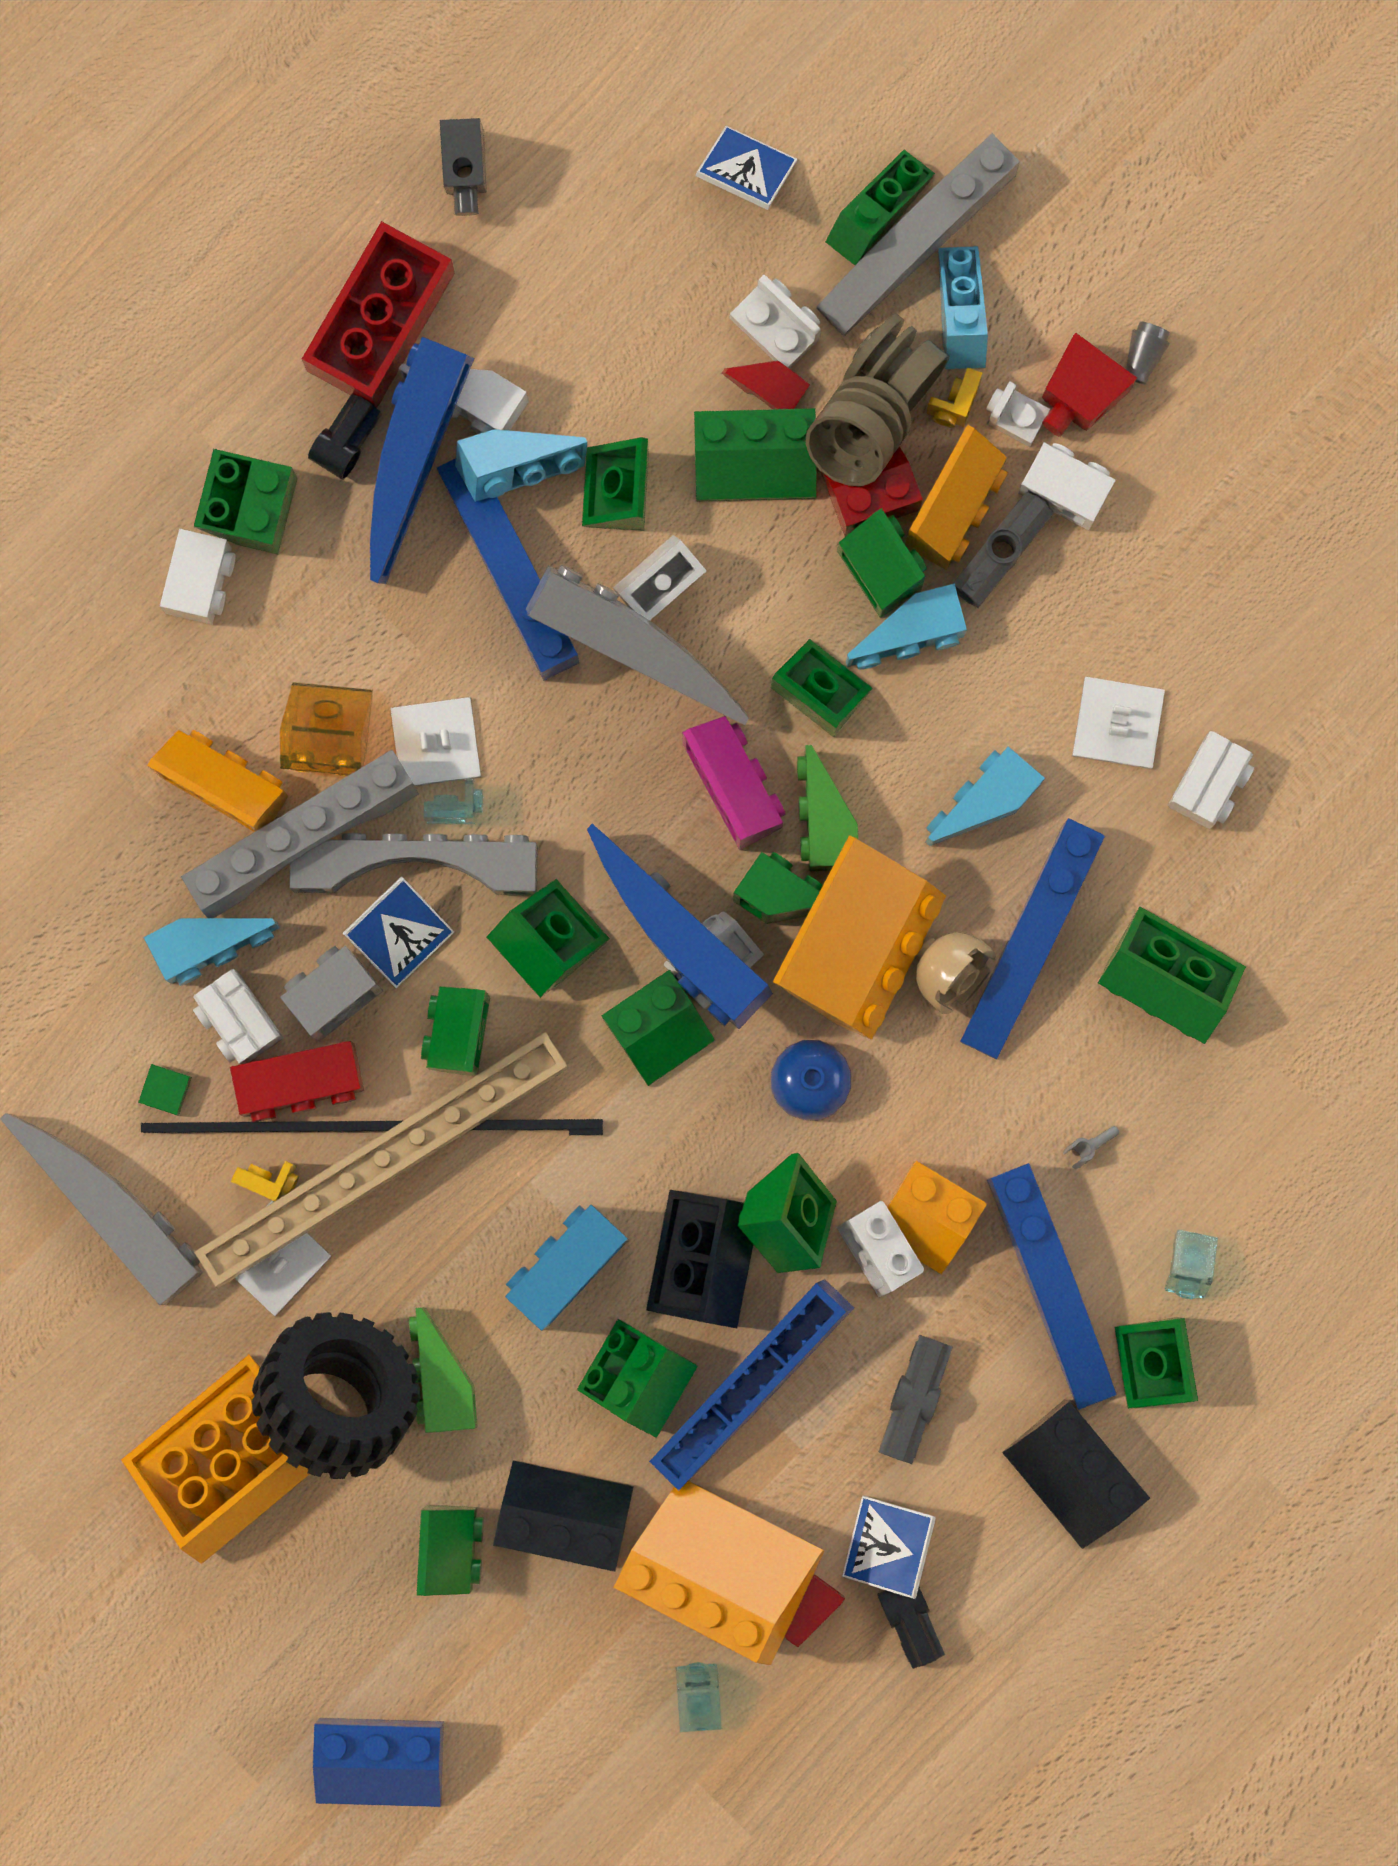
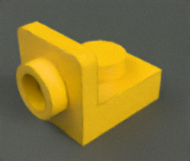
(963, 396)
(259, 1181)

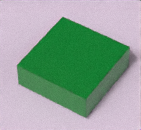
(165, 1089)

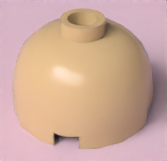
(952, 969)

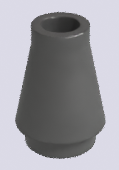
(1146, 349)

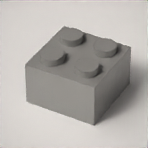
(330, 992)

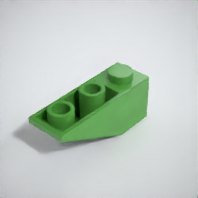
(825, 812)
(446, 1387)

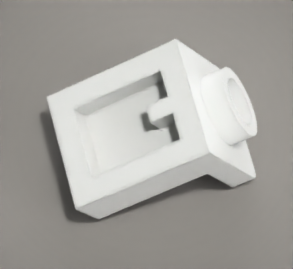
(1016, 414)

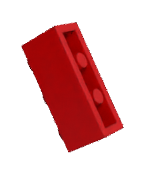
(297, 1081)

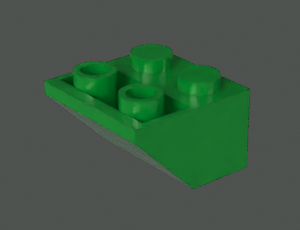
(246, 500)
(882, 562)
(774, 891)
(637, 1378)

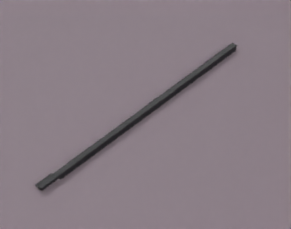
(575, 1126)

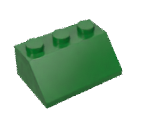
(753, 455)
(1172, 975)

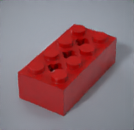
(370, 291)

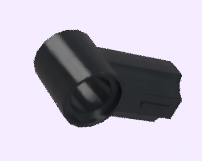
(340, 445)
(912, 1626)

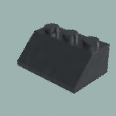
(701, 1260)
(1075, 1474)
(563, 1515)

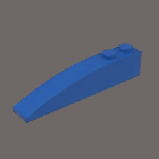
(411, 445)
(510, 572)
(1032, 938)
(686, 944)
(1052, 1285)
(752, 1383)

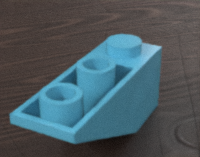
(962, 307)
(513, 459)
(922, 621)
(996, 795)
(197, 942)

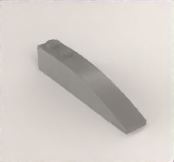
(920, 233)
(625, 636)
(122, 1220)

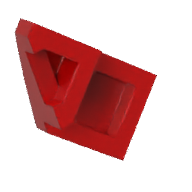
(770, 383)

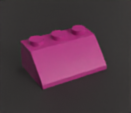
(733, 780)

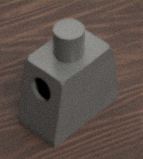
(463, 147)

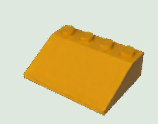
(859, 938)
(212, 1467)
(720, 1571)

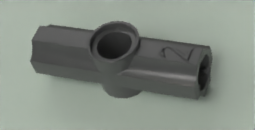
(1018, 531)
(915, 1399)

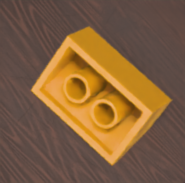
(957, 499)
(219, 779)

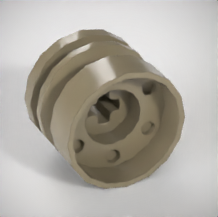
(893, 362)
(858, 431)

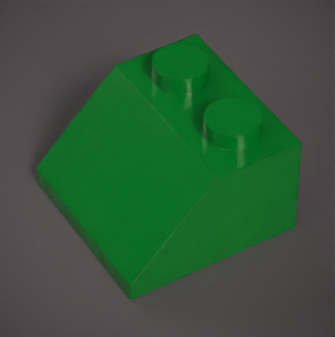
(547, 937)
(658, 1027)
(456, 1031)
(789, 1216)
(448, 1550)

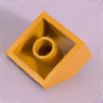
(934, 1215)

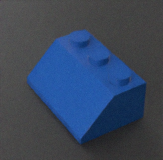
(378, 1762)

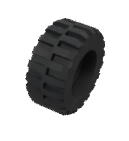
(307, 1430)

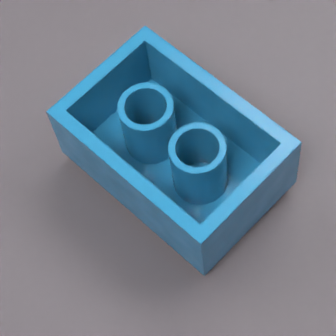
(565, 1266)

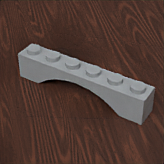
(253, 860)
(500, 866)

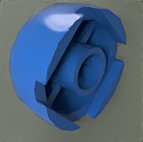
(810, 1080)

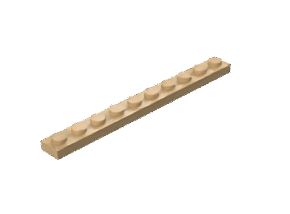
(381, 1160)

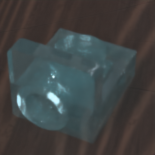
(448, 810)
(1192, 1265)
(698, 1697)

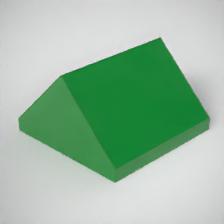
(616, 485)
(820, 687)
(1156, 1363)

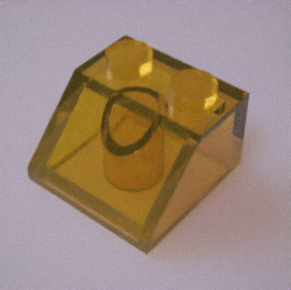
(325, 729)

